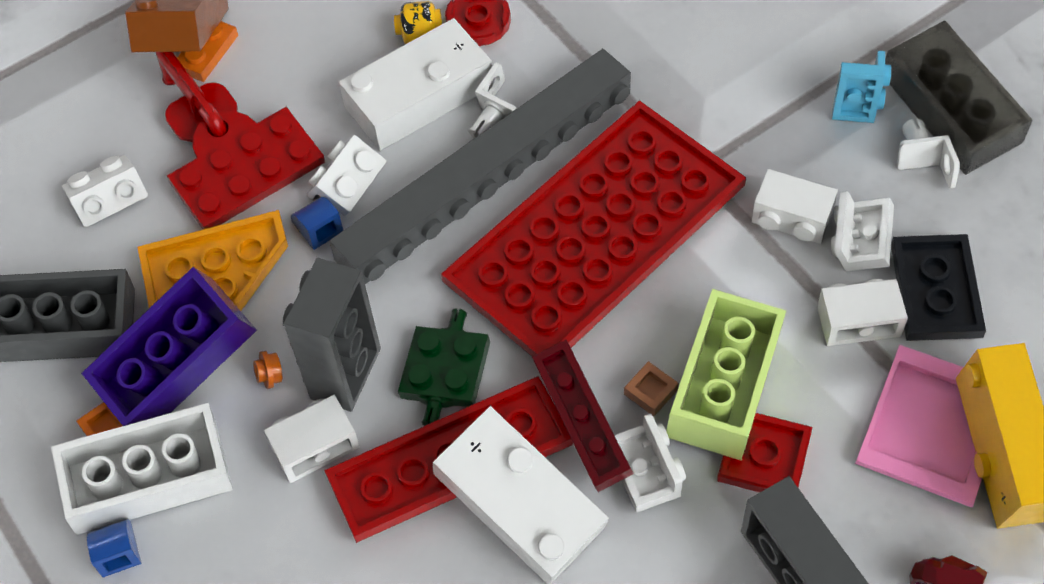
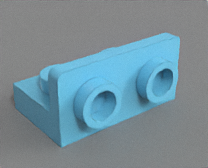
(861, 90)

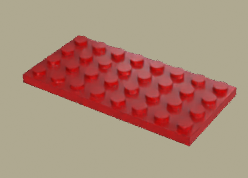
(593, 231)

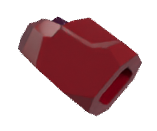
(946, 571)

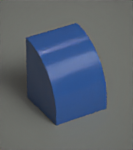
(318, 222)
(113, 548)

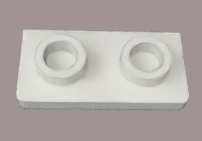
(347, 175)
(104, 189)
(863, 232)
(656, 474)

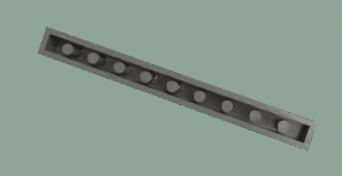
(482, 166)

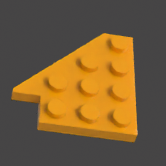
(231, 254)

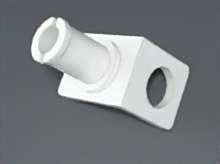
(493, 107)
(926, 151)

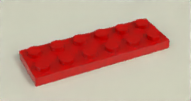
(398, 476)

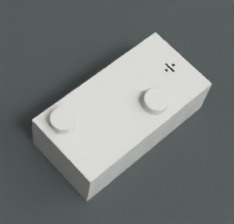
(415, 84)
(140, 468)
(519, 495)

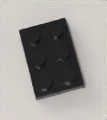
(938, 287)

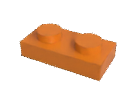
(201, 63)

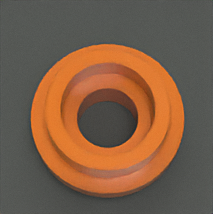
(268, 369)

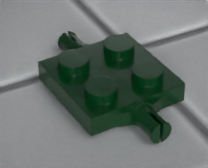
(444, 367)

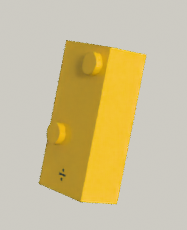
(1006, 431)

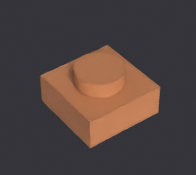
(651, 388)

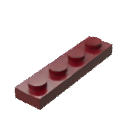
(582, 416)

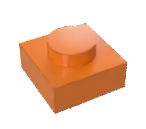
(98, 420)

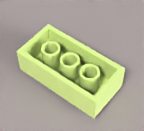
(725, 374)

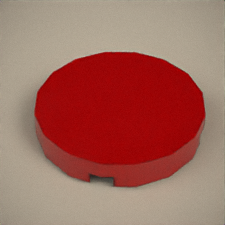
(481, 19)

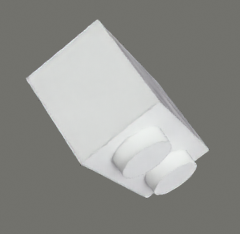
(794, 206)
(861, 312)
(312, 438)

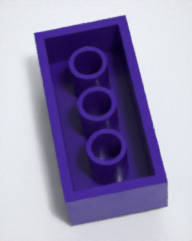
(169, 350)

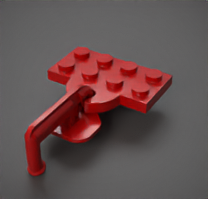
(234, 155)

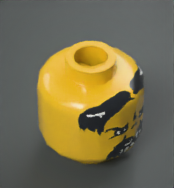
(416, 20)

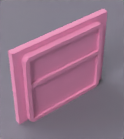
(922, 429)

